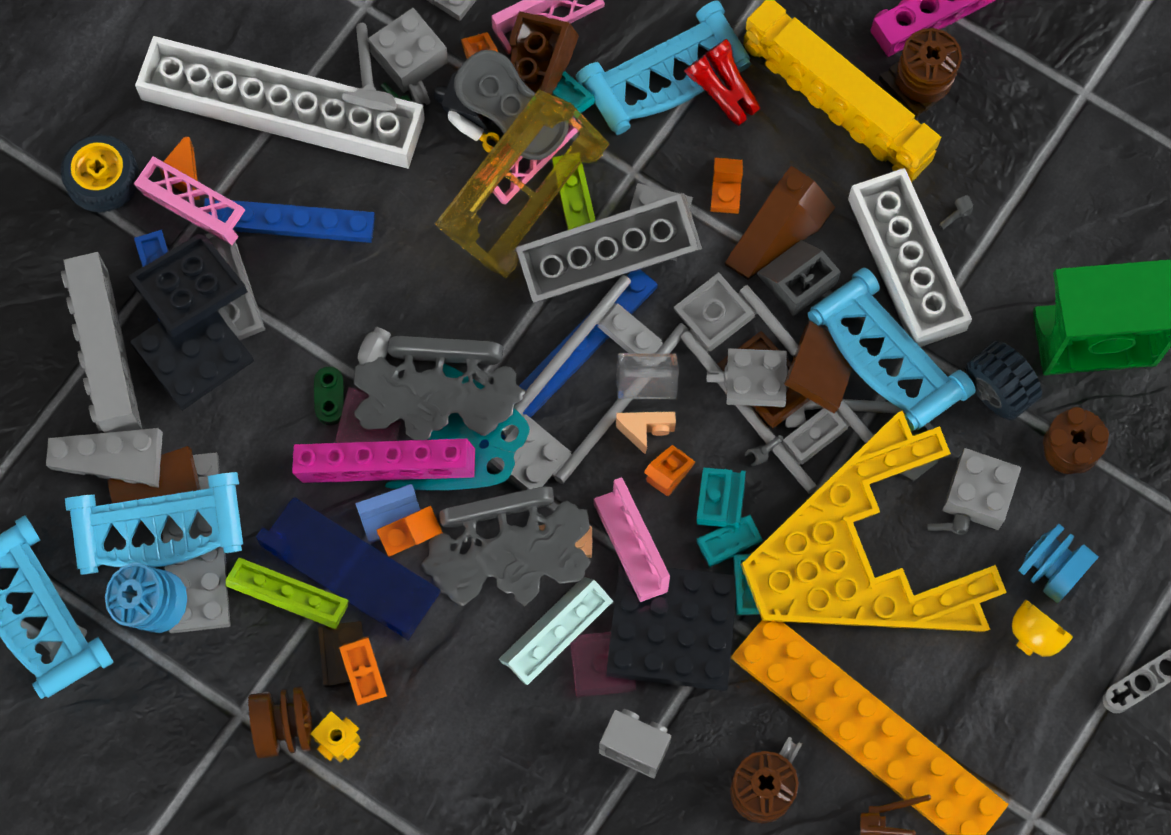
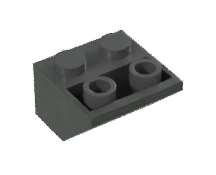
(800, 276)

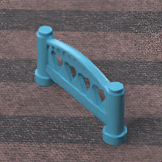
(610, 85)
(856, 300)
(94, 522)
(75, 654)

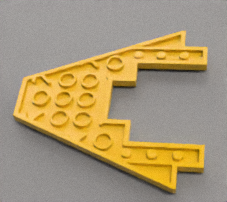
(818, 568)

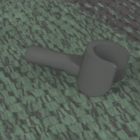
(964, 208)
(761, 452)
(959, 526)

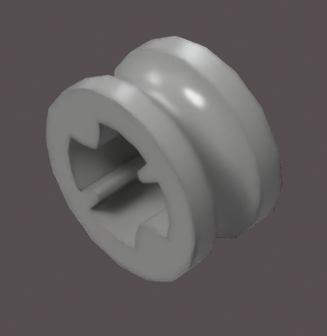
(418, 93)
(790, 749)

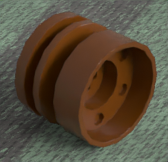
(928, 65)
(279, 722)
(764, 805)

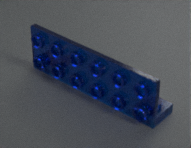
(350, 568)

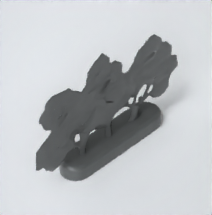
(430, 397)
(516, 554)

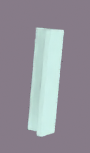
(556, 629)

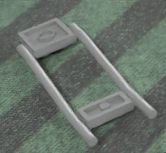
(717, 313)
(542, 453)

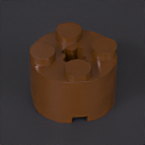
(1084, 428)

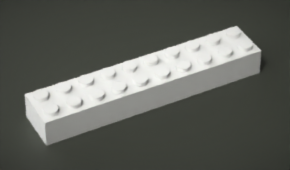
(276, 102)

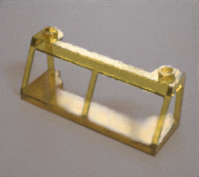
(460, 217)

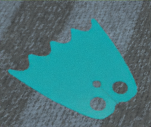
(458, 430)

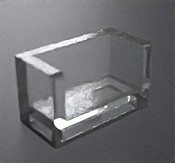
(647, 376)

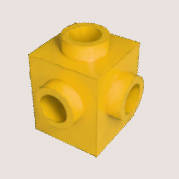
(329, 730)

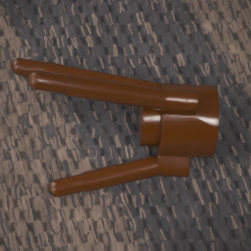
(874, 824)

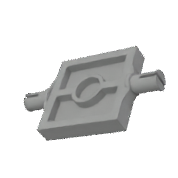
(754, 377)

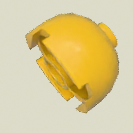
(1038, 632)

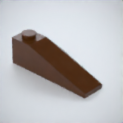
(541, 50)
(788, 215)

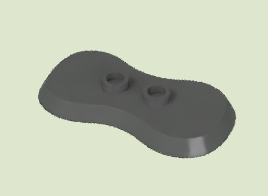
(494, 89)

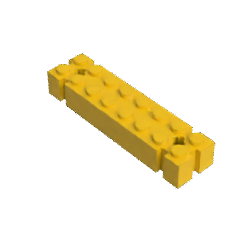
(840, 89)

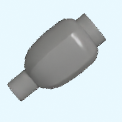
(374, 346)

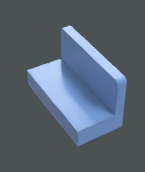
(386, 509)

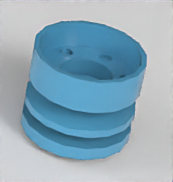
(1057, 563)
(146, 598)

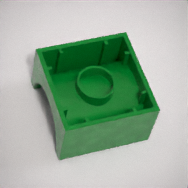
(1106, 318)

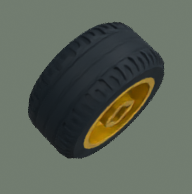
(99, 173)

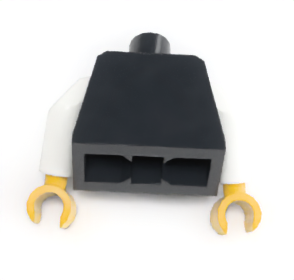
(462, 118)

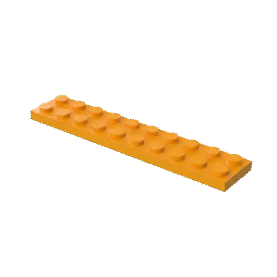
(868, 730)

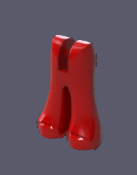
(723, 63)

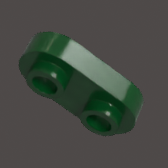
(329, 394)

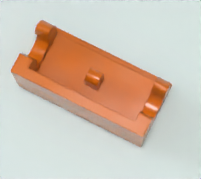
(363, 670)

